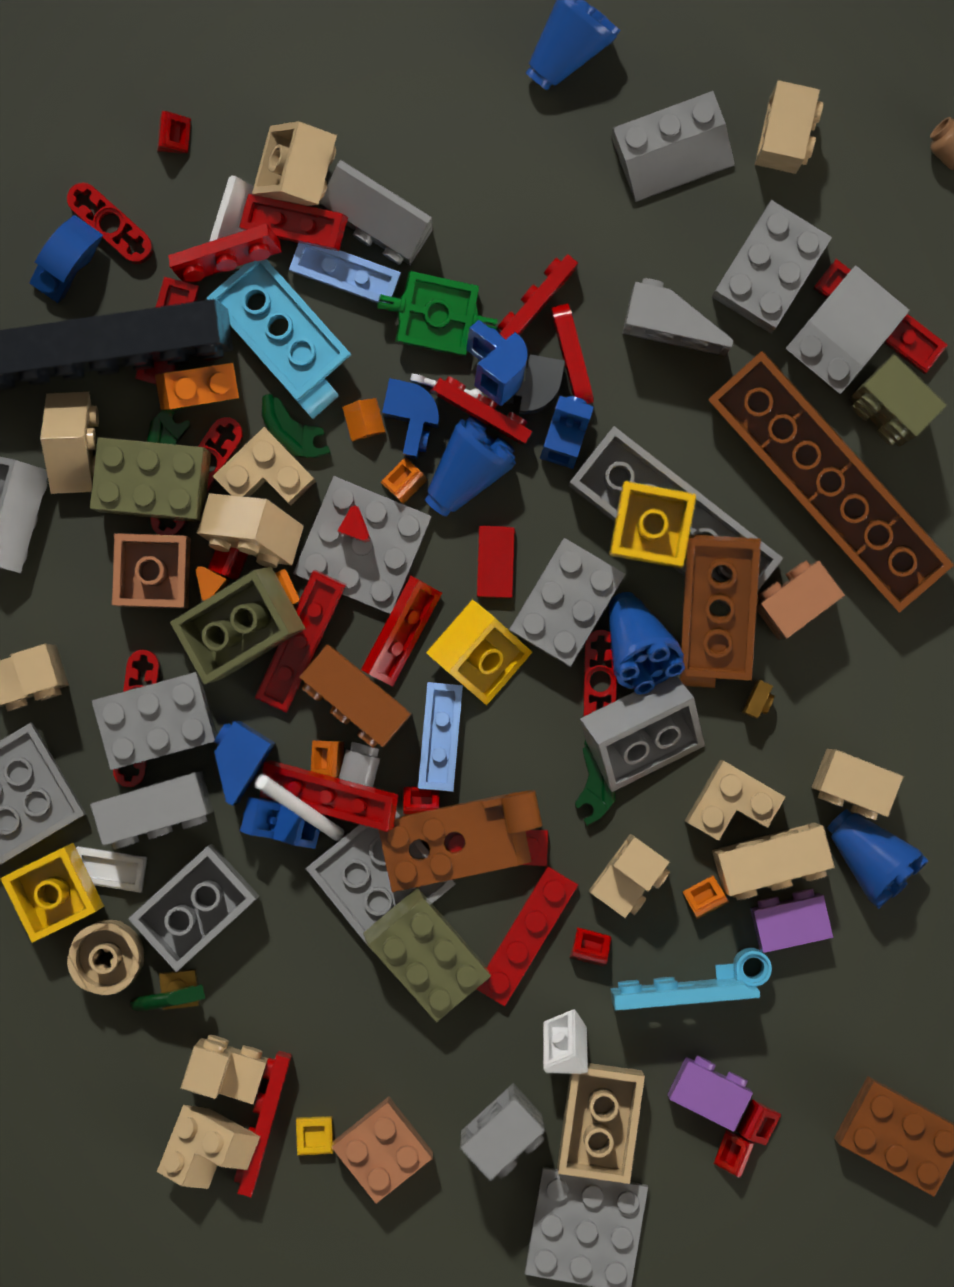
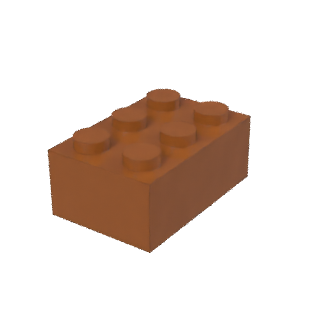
(354, 697)
(899, 1136)

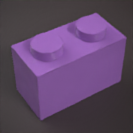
(791, 921)
(710, 1093)

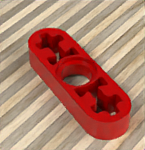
(97, 199)
(572, 352)
(588, 671)

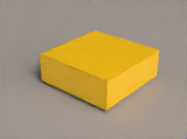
(314, 1135)

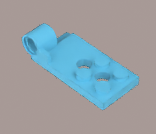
(300, 355)
(729, 985)

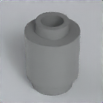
(360, 764)

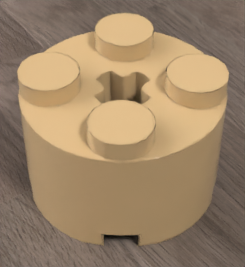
(102, 977)

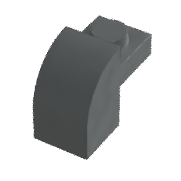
(540, 384)

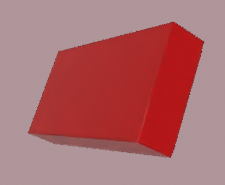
(495, 561)

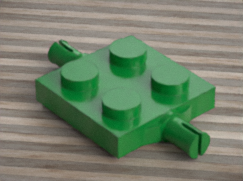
(435, 313)

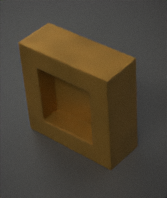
(759, 699)
(175, 980)

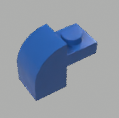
(64, 256)
(500, 364)
(414, 405)
(566, 431)
(275, 821)

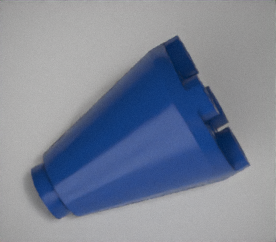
(568, 41)
(468, 466)
(641, 645)
(875, 856)

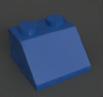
(240, 758)

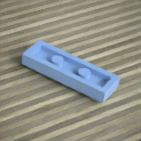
(345, 272)
(440, 736)

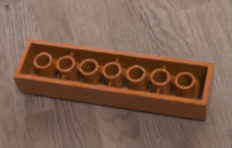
(831, 481)

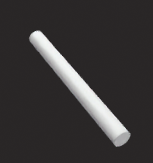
(299, 807)

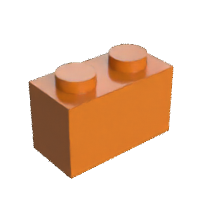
(196, 386)

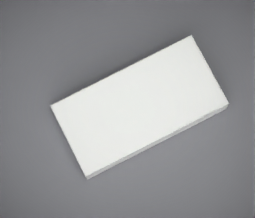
(114, 868)

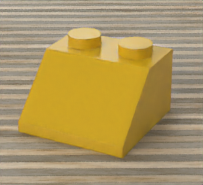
(479, 652)

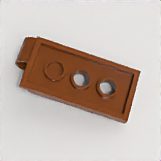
(713, 643)
(491, 831)

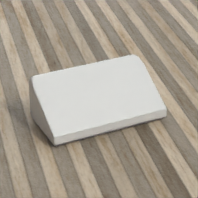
(231, 208)
(565, 1044)

